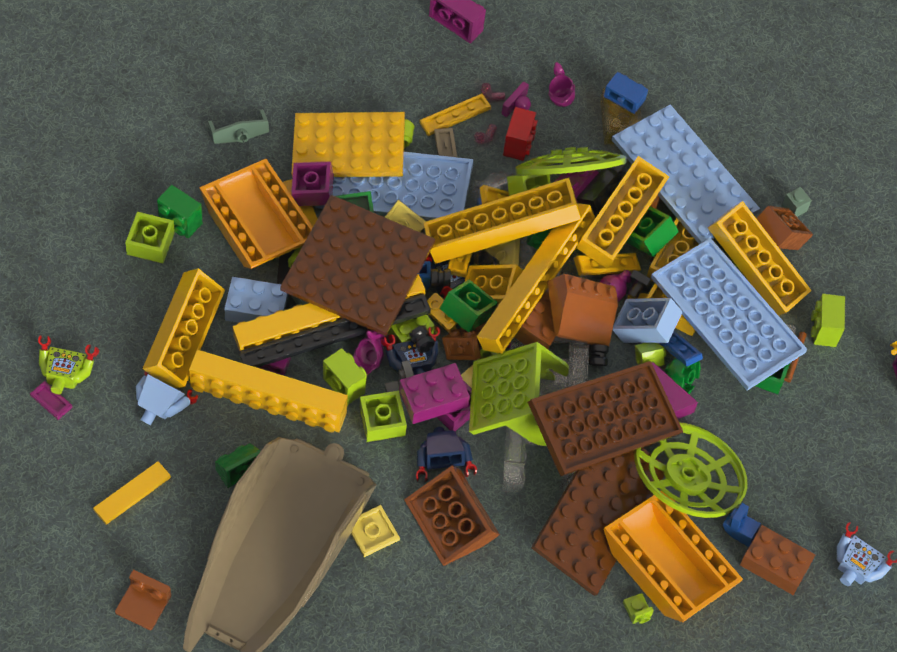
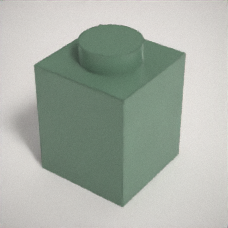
(797, 201)

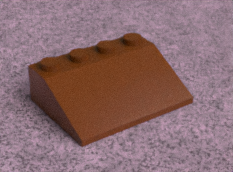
(582, 309)
(451, 516)

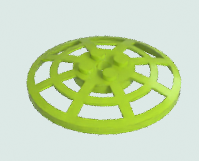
(599, 158)
(700, 479)

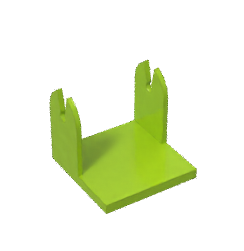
(506, 384)

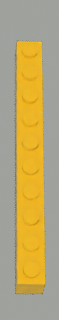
(533, 282)
(292, 321)

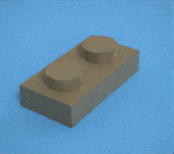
(445, 142)

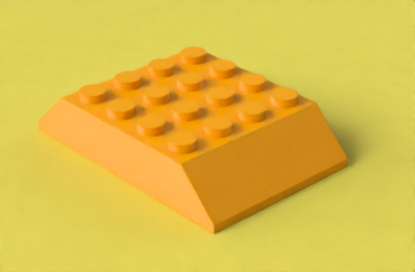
(256, 214)
(670, 558)

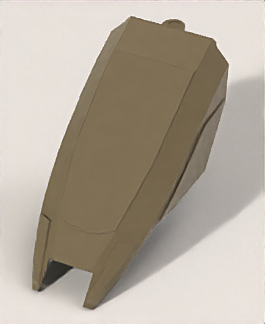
(276, 542)

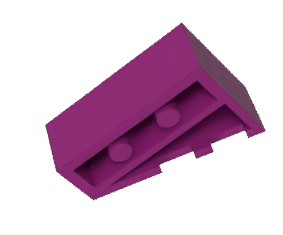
(679, 399)

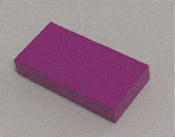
(53, 403)

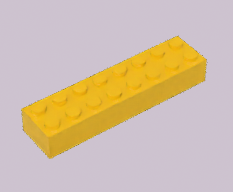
(502, 220)
(268, 391)

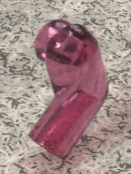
(490, 94)
(482, 138)

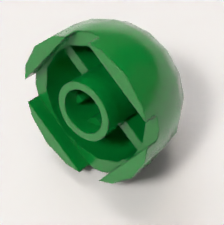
(681, 374)

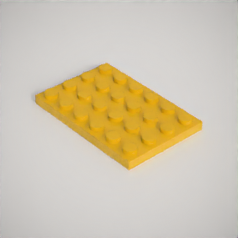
(352, 141)

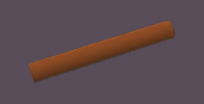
(802, 335)

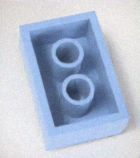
(252, 299)
(647, 320)

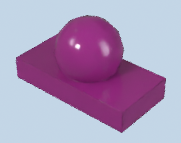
(517, 99)

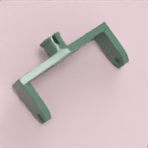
(240, 130)

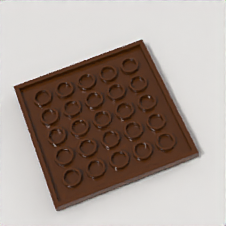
(358, 265)

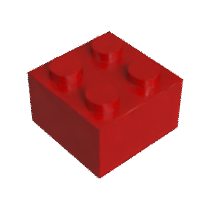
(520, 134)

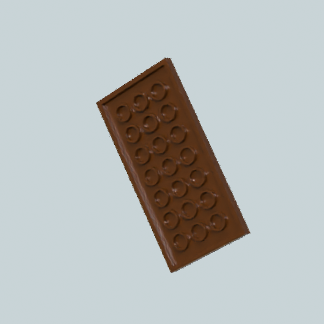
(605, 417)
(592, 500)

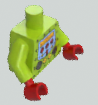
(64, 367)

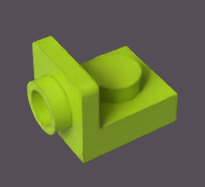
(638, 609)

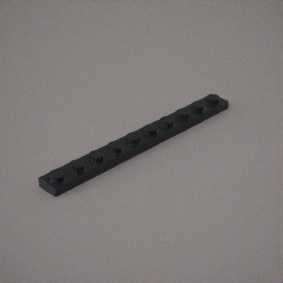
(323, 336)

